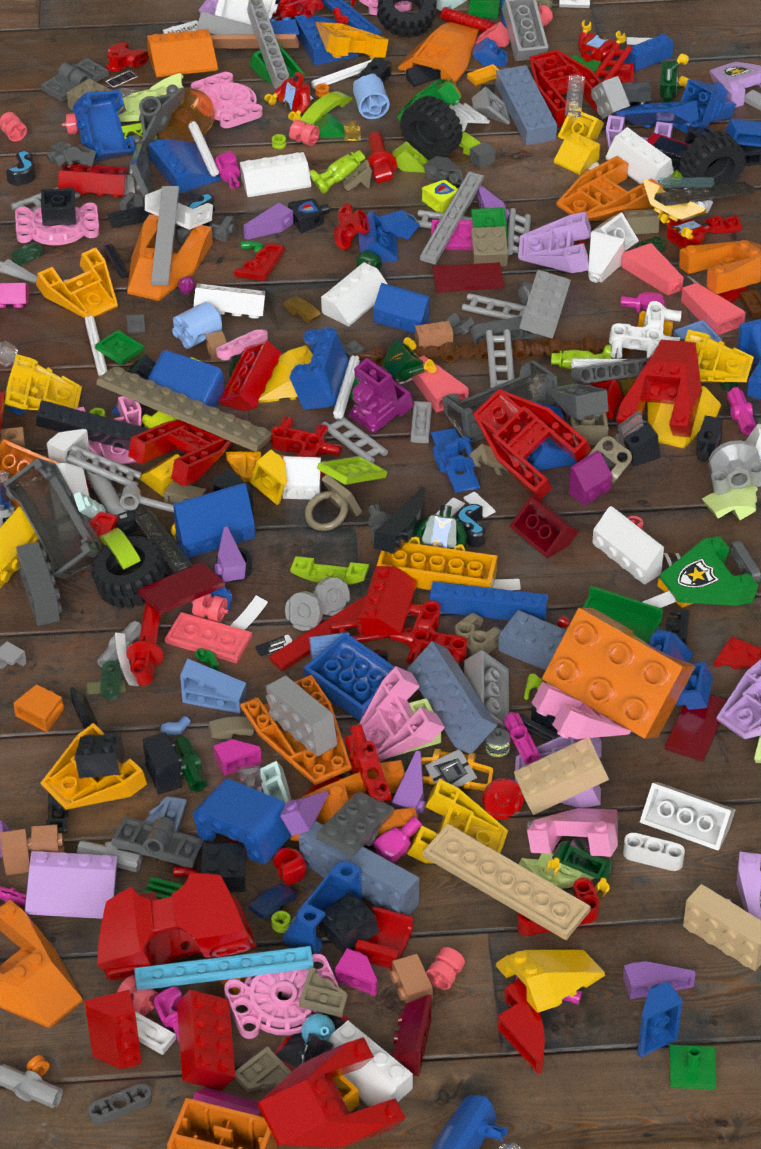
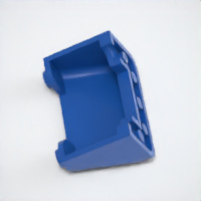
(549, 454)

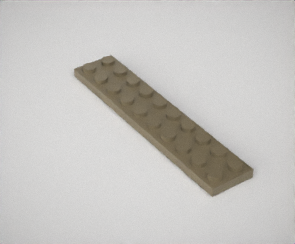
(185, 408)

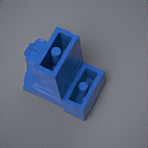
(711, 103)
(698, 687)

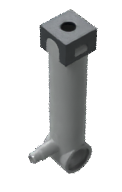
(111, 501)

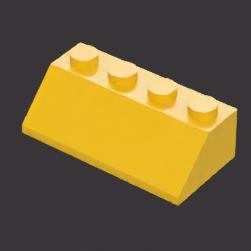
(14, 533)

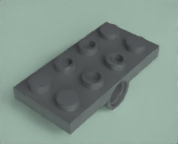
(72, 76)
(355, 823)
(158, 841)

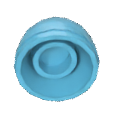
(319, 1025)

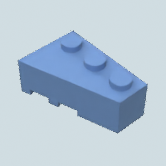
(211, 688)

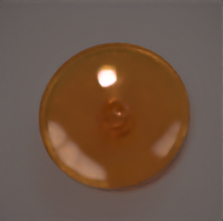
(194, 107)

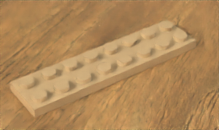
(507, 881)

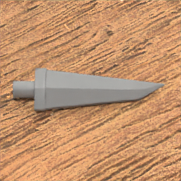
(14, 270)

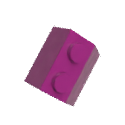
(590, 478)

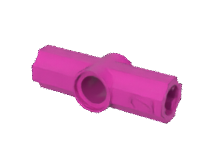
(741, 410)
(521, 738)

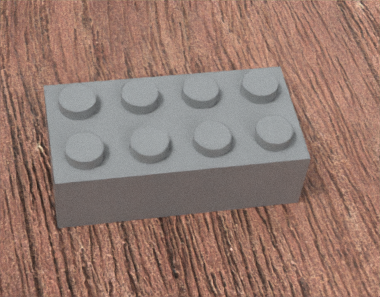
(524, 28)
(545, 304)
(301, 715)

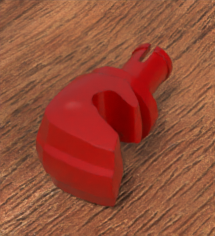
(290, 865)

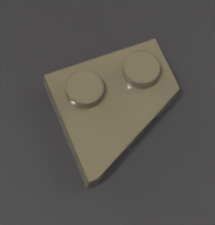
(322, 995)
(262, 1071)

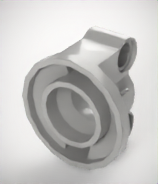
(734, 466)

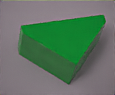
(330, 127)

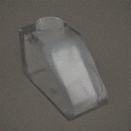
(630, 425)
(249, 776)

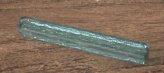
(686, 182)

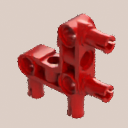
(294, 8)
(302, 442)
(424, 633)
(364, 758)

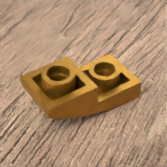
(300, 306)

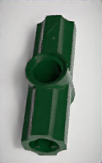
(191, 764)

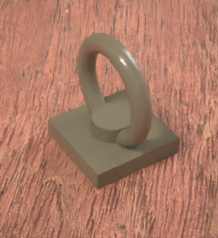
(340, 497)

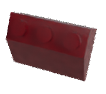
(543, 527)
(413, 1034)

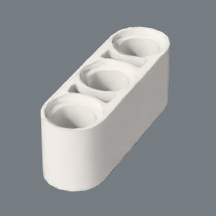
(653, 851)

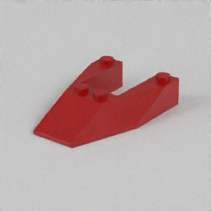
(551, 76)
(668, 378)
(517, 428)
(199, 446)
(311, 1111)

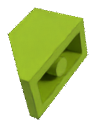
(409, 158)

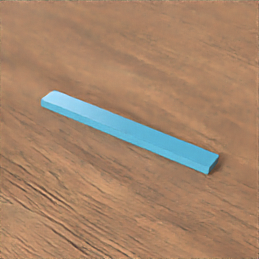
(223, 968)

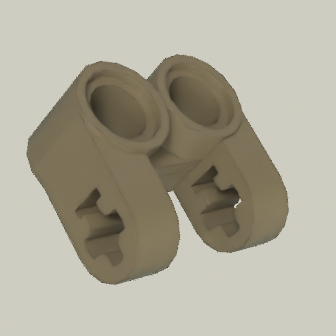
(612, 456)
(477, 639)

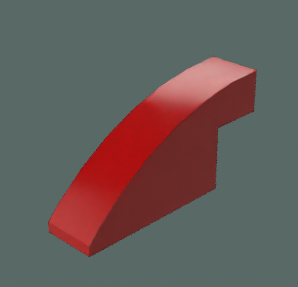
(523, 1026)

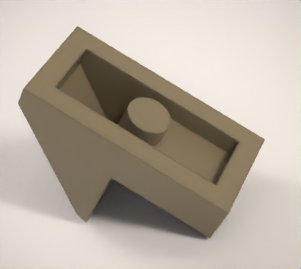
(360, 174)

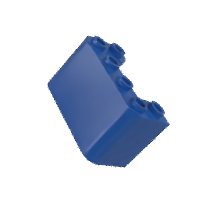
(321, 380)
(244, 817)

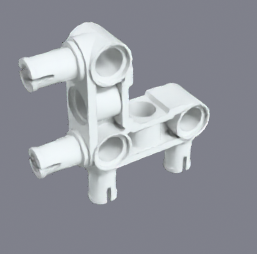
(643, 338)

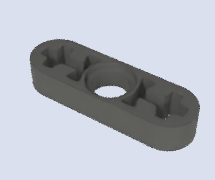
(744, 560)
(124, 1095)

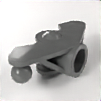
(159, 119)

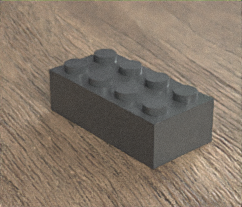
(39, 583)

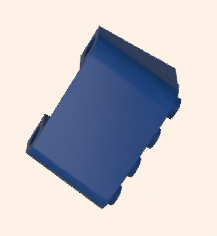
(101, 126)
(188, 377)
(302, 930)

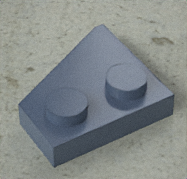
(170, 808)

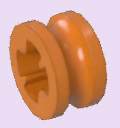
(321, 90)
(38, 1065)

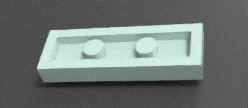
(87, 505)

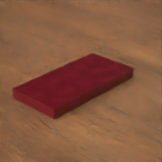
(468, 277)
(181, 588)
(695, 730)

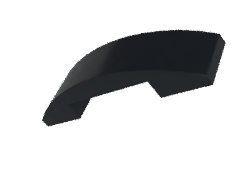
(58, 815)

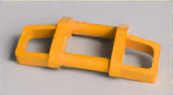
(438, 753)

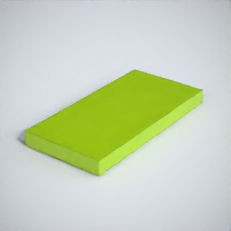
(352, 470)

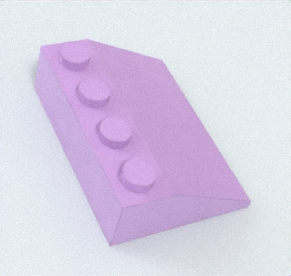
(70, 884)

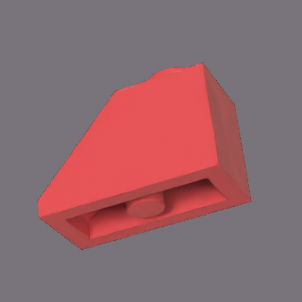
(496, 33)

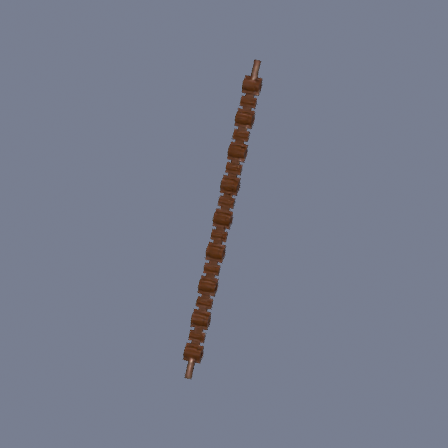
(520, 349)

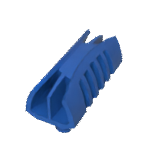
(470, 1125)

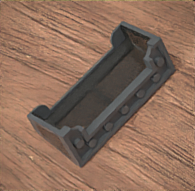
(531, 385)
(55, 517)

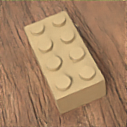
(561, 775)
(724, 926)

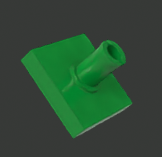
(692, 1067)

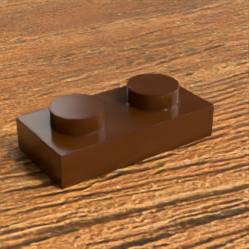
(752, 302)

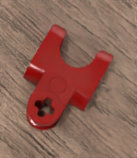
(122, 57)
(349, 224)

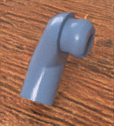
(175, 728)

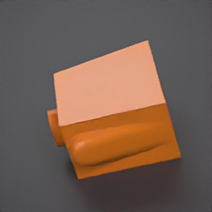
(39, 707)

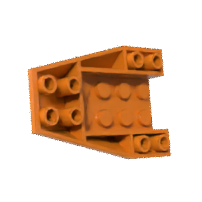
(444, 49)
(306, 762)

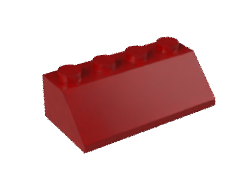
(250, 376)
(387, 602)
(113, 1029)

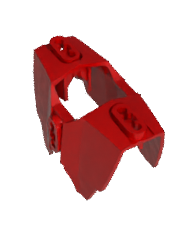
(154, 932)

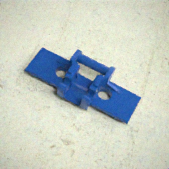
(447, 457)

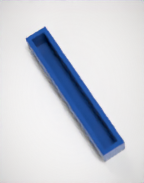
(745, 132)
(487, 601)

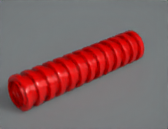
(465, 19)

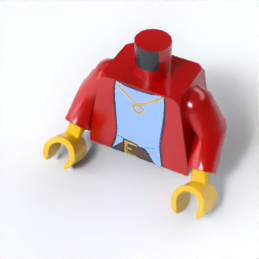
(595, 46)
(293, 94)
(684, 232)

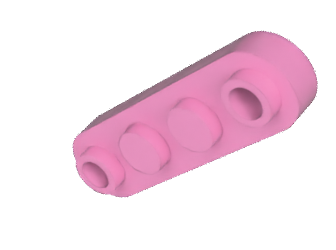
(238, 345)

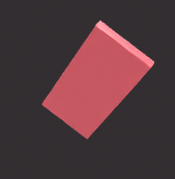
(196, 632)

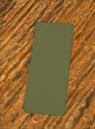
(94, 687)

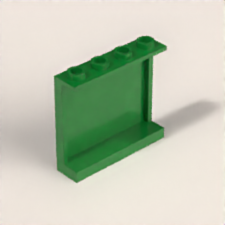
(633, 614)

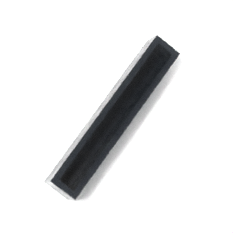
(99, 428)

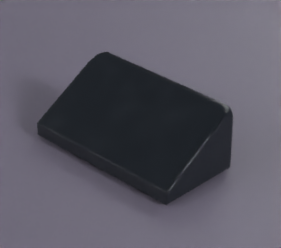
(421, 74)
(82, 708)

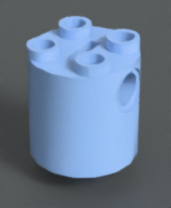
(371, 96)
(195, 323)

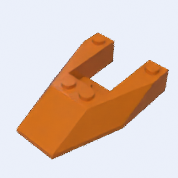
(599, 194)
(183, 263)
(727, 264)
(344, 789)
(34, 978)

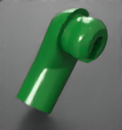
(257, 246)
(207, 657)

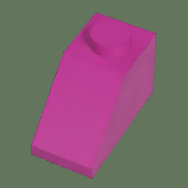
(235, 754)
(356, 972)

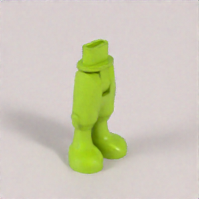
(337, 171)
(564, 359)

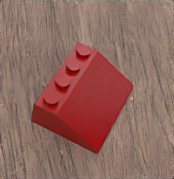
(94, 179)

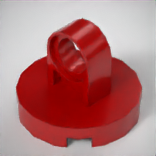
(502, 798)

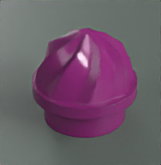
(186, 285)

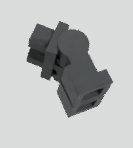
(67, 153)

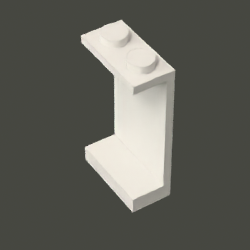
(237, 9)
(186, 216)

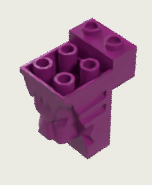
(377, 397)

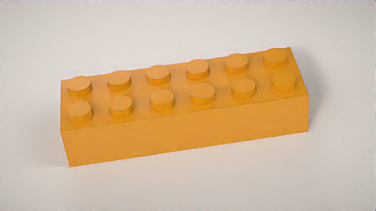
(443, 565)

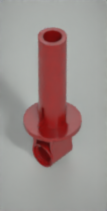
(381, 162)
(145, 653)

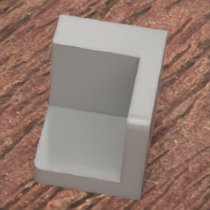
(11, 654)

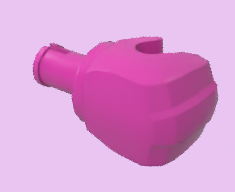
(228, 168)
(642, 301)
(396, 842)
(166, 1008)

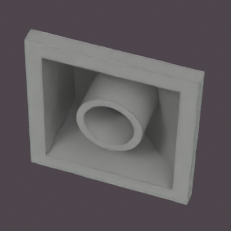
(490, 106)

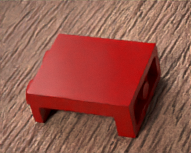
(390, 941)

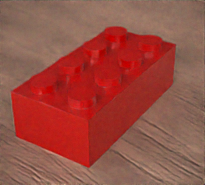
(205, 1040)

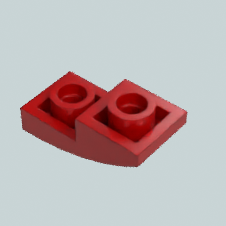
(723, 226)

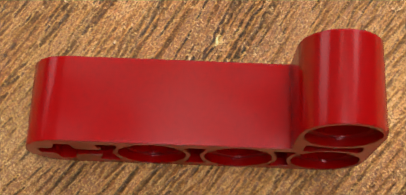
(582, 890)

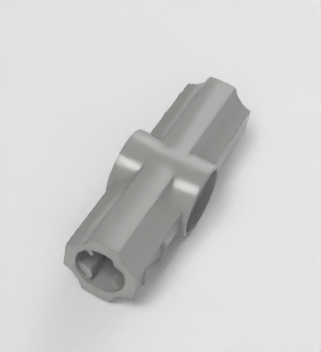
(132, 635)
(125, 859)
(30, 1086)

